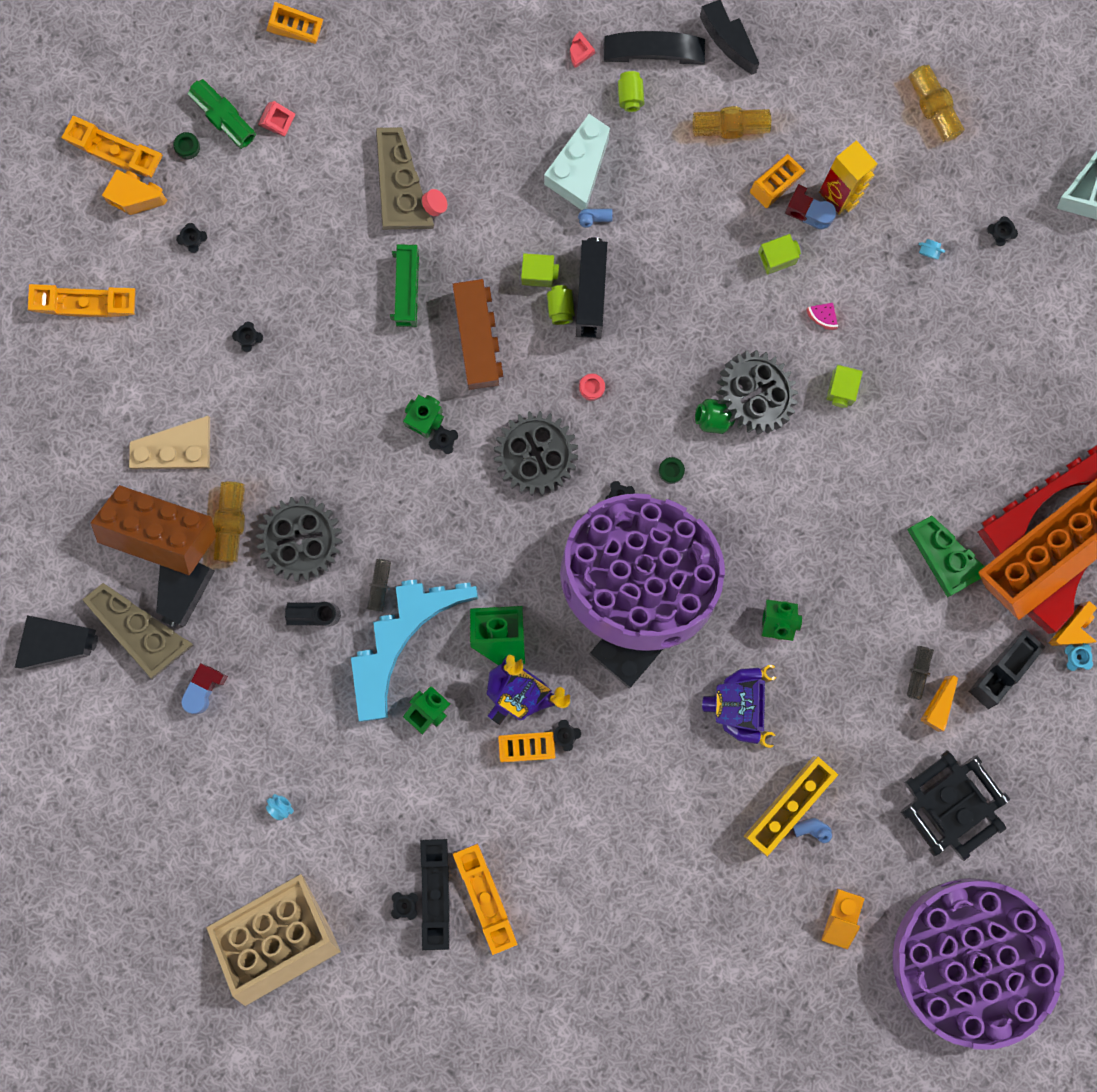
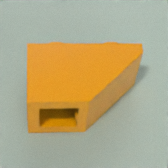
(131, 195)

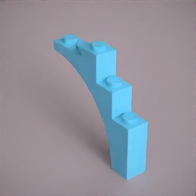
(415, 607)

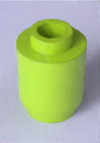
(631, 91)
(560, 305)

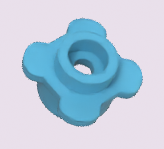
(931, 249)
(1086, 657)
(279, 807)

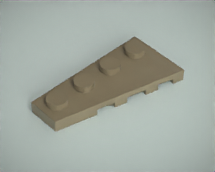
(399, 183)
(141, 635)

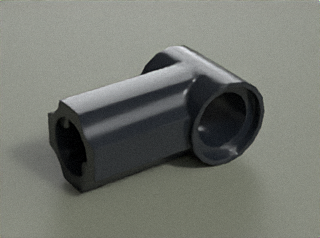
(310, 614)

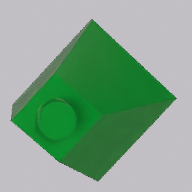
(498, 632)

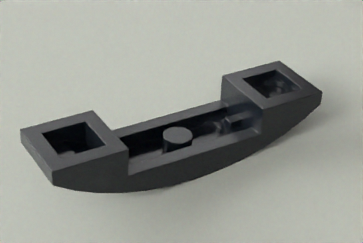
(654, 45)
(435, 894)

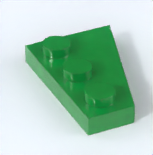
(945, 556)

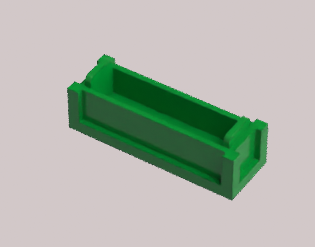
(406, 285)

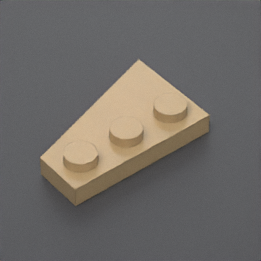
(175, 448)

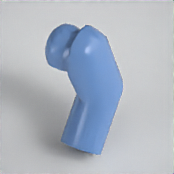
(588, 216)
(815, 828)

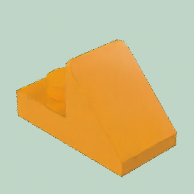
(1071, 631)
(843, 919)

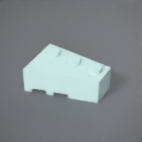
(578, 163)
(1082, 194)

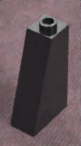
(591, 288)

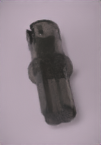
(379, 585)
(919, 672)

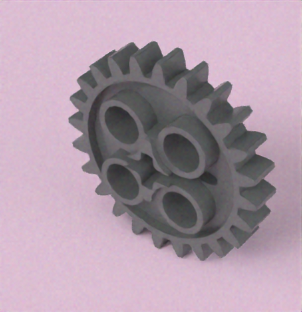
(745, 370)
(514, 462)
(303, 562)

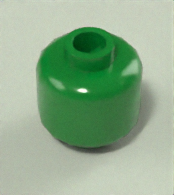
(712, 418)

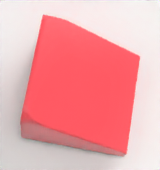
(276, 118)

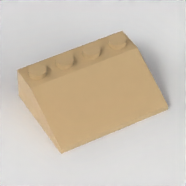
(272, 940)

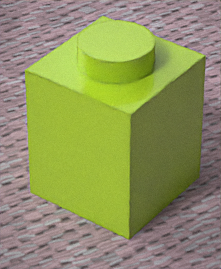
(779, 253)
(539, 270)
(844, 386)

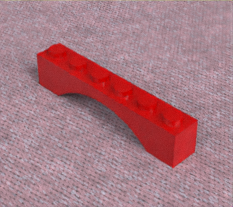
(1011, 526)
(1058, 607)

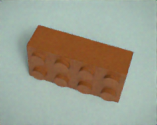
(153, 529)

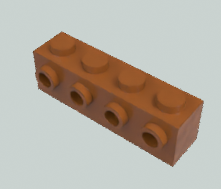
(476, 334)

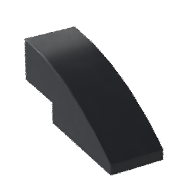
(729, 36)
(1007, 669)

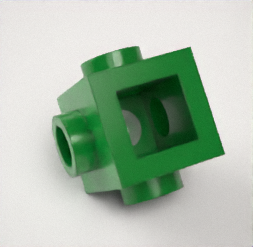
(423, 424)
(780, 620)
(430, 706)

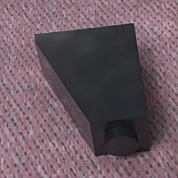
(180, 593)
(53, 642)

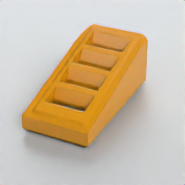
(292, 32)
(766, 192)
(939, 707)
(504, 751)

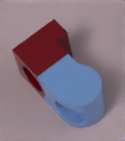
(810, 210)
(202, 684)

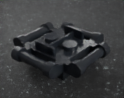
(954, 805)

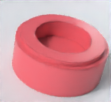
(434, 202)
(592, 387)

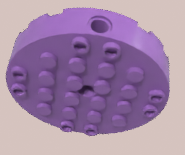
(642, 572)
(1018, 971)

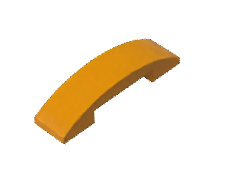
(111, 148)
(81, 302)
(485, 898)

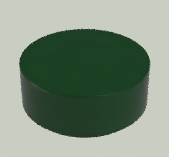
(186, 145)
(671, 470)

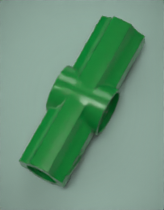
(221, 113)

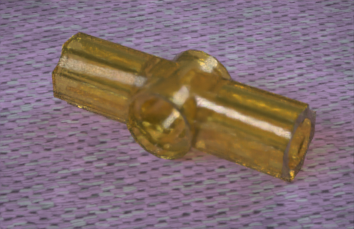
(936, 103)
(731, 122)
(229, 522)

